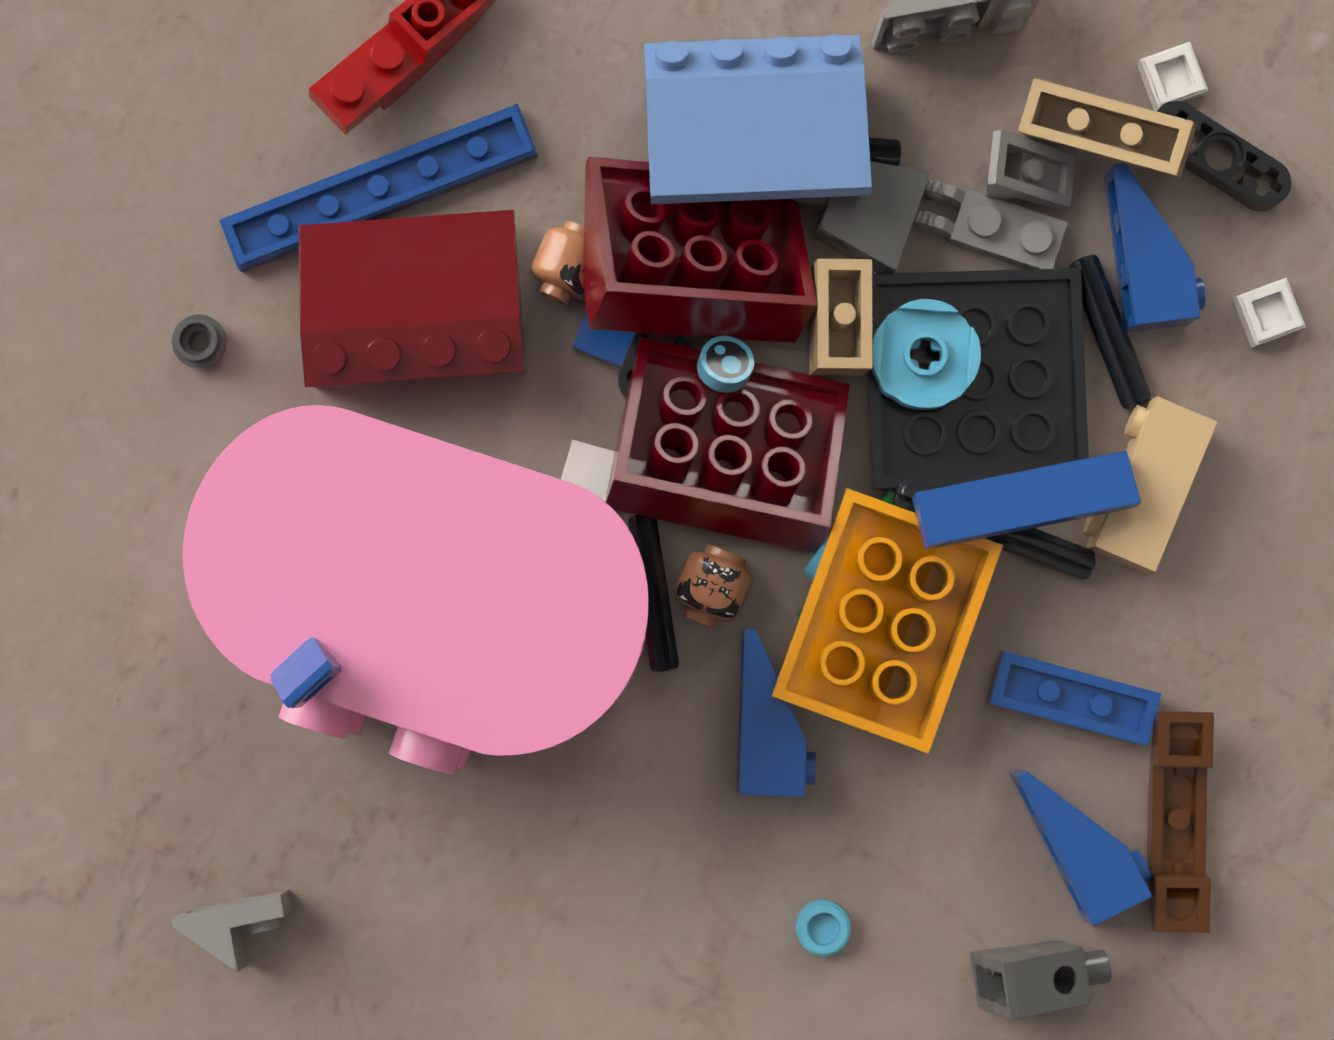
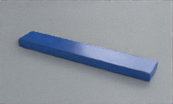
(381, 185)

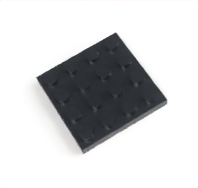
(1028, 390)

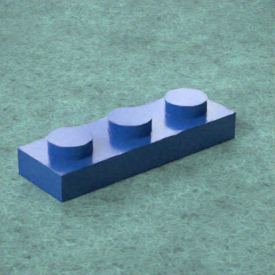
(1074, 698)

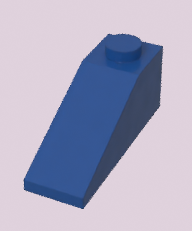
(1151, 265)
(770, 739)
(1091, 861)

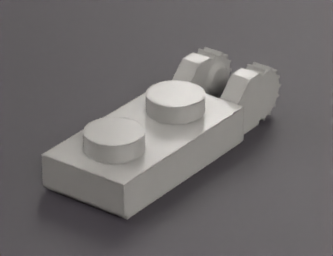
(994, 227)

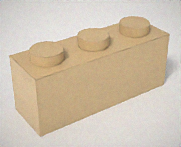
(1107, 128)
(1164, 459)

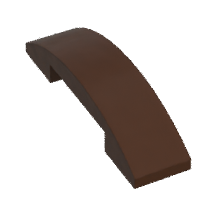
(1178, 821)

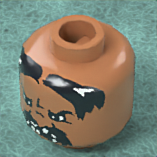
(561, 263)
(713, 586)

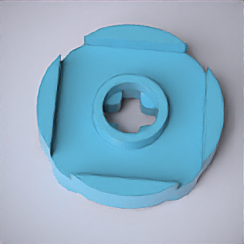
(948, 334)

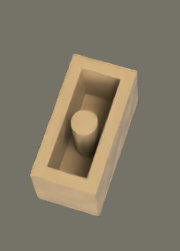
(843, 318)

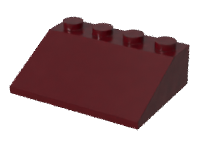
(693, 264)
(410, 298)
(732, 461)

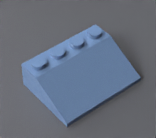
(757, 119)

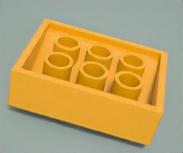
(885, 623)

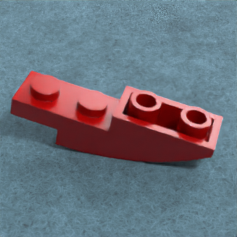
(394, 58)

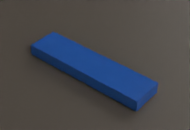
(1026, 500)

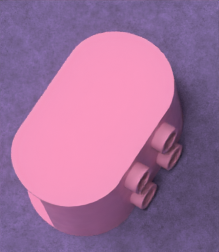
(439, 578)

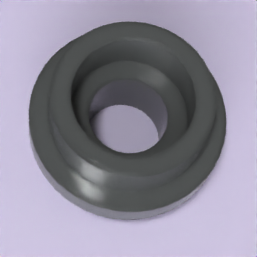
(187, 330)

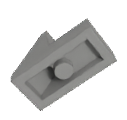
(1030, 171)
(219, 926)

